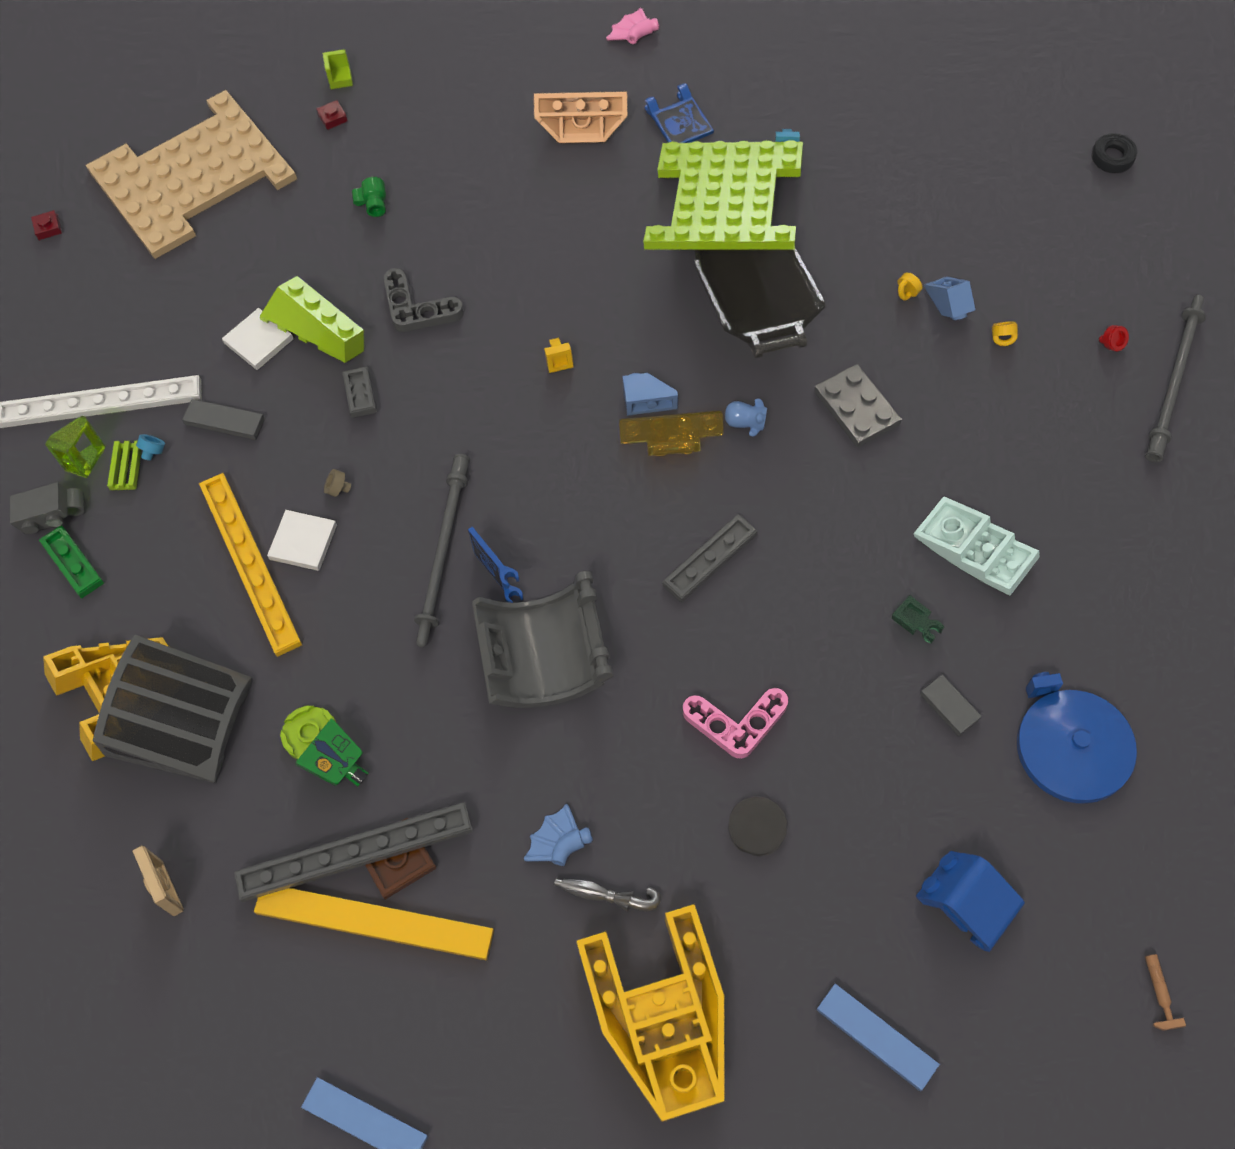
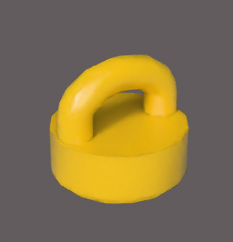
(908, 284)
(1003, 329)

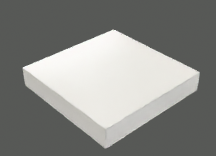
(256, 340)
(302, 540)

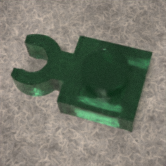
(915, 617)

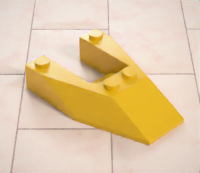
(668, 1029)

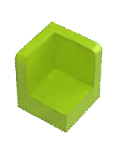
(337, 69)

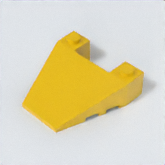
(86, 667)

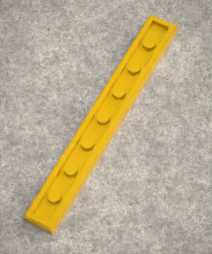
(250, 565)
(377, 922)

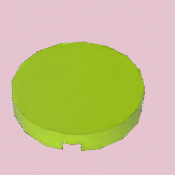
(302, 728)

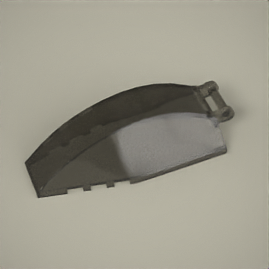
(760, 295)

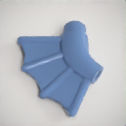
(557, 838)

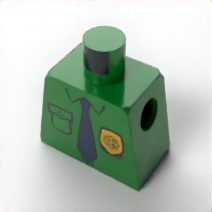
(333, 756)

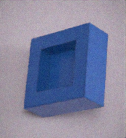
(1043, 684)

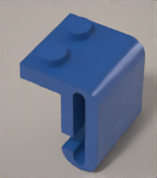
(972, 897)

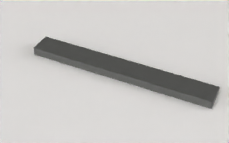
(352, 852)

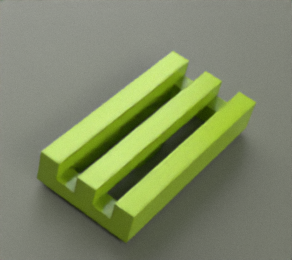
(115, 464)

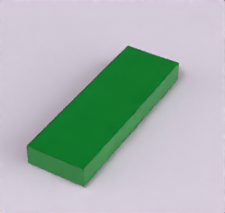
(71, 561)

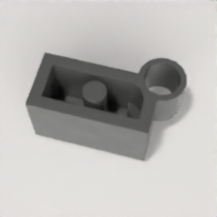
(45, 507)

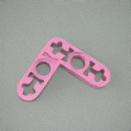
(733, 730)

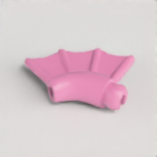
(633, 27)

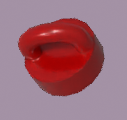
(1115, 338)

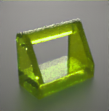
(63, 447)

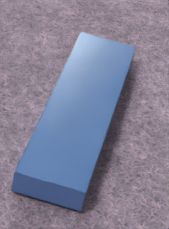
(878, 1037)
(361, 1118)

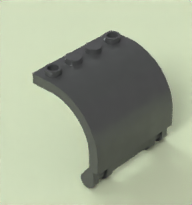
(542, 647)

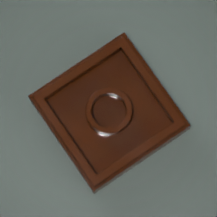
(400, 870)

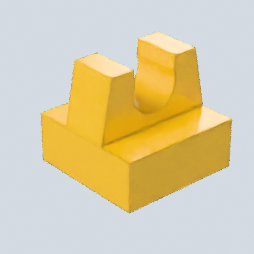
(558, 356)

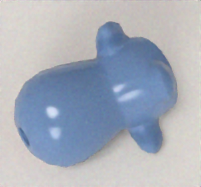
(744, 415)

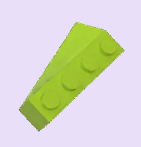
(314, 319)

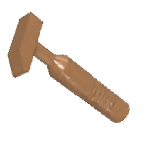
(1162, 994)

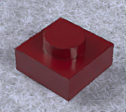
(332, 115)
(46, 225)

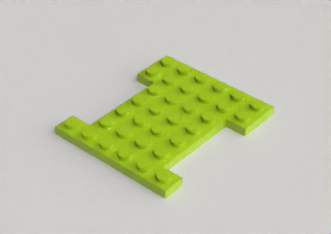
(725, 195)

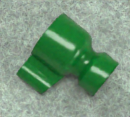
(372, 194)

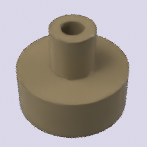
(336, 483)

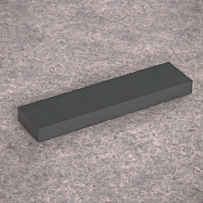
(709, 558)

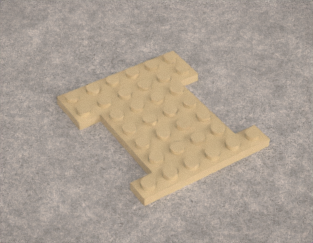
(188, 174)

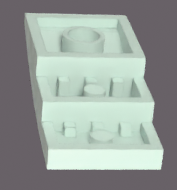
(977, 545)

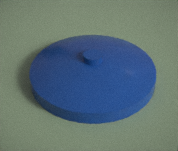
(1076, 746)

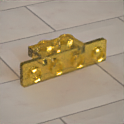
(671, 432)

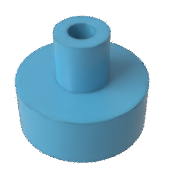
(150, 446)

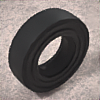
(1111, 164)

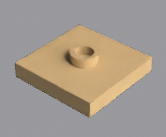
(158, 881)

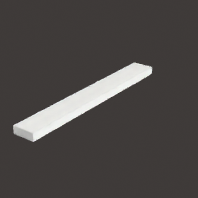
(100, 401)

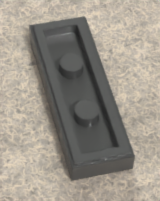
(223, 419)

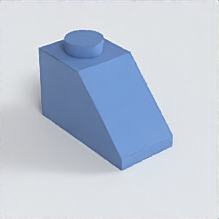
(952, 297)
(647, 394)

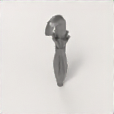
(625, 900)

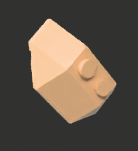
(580, 116)

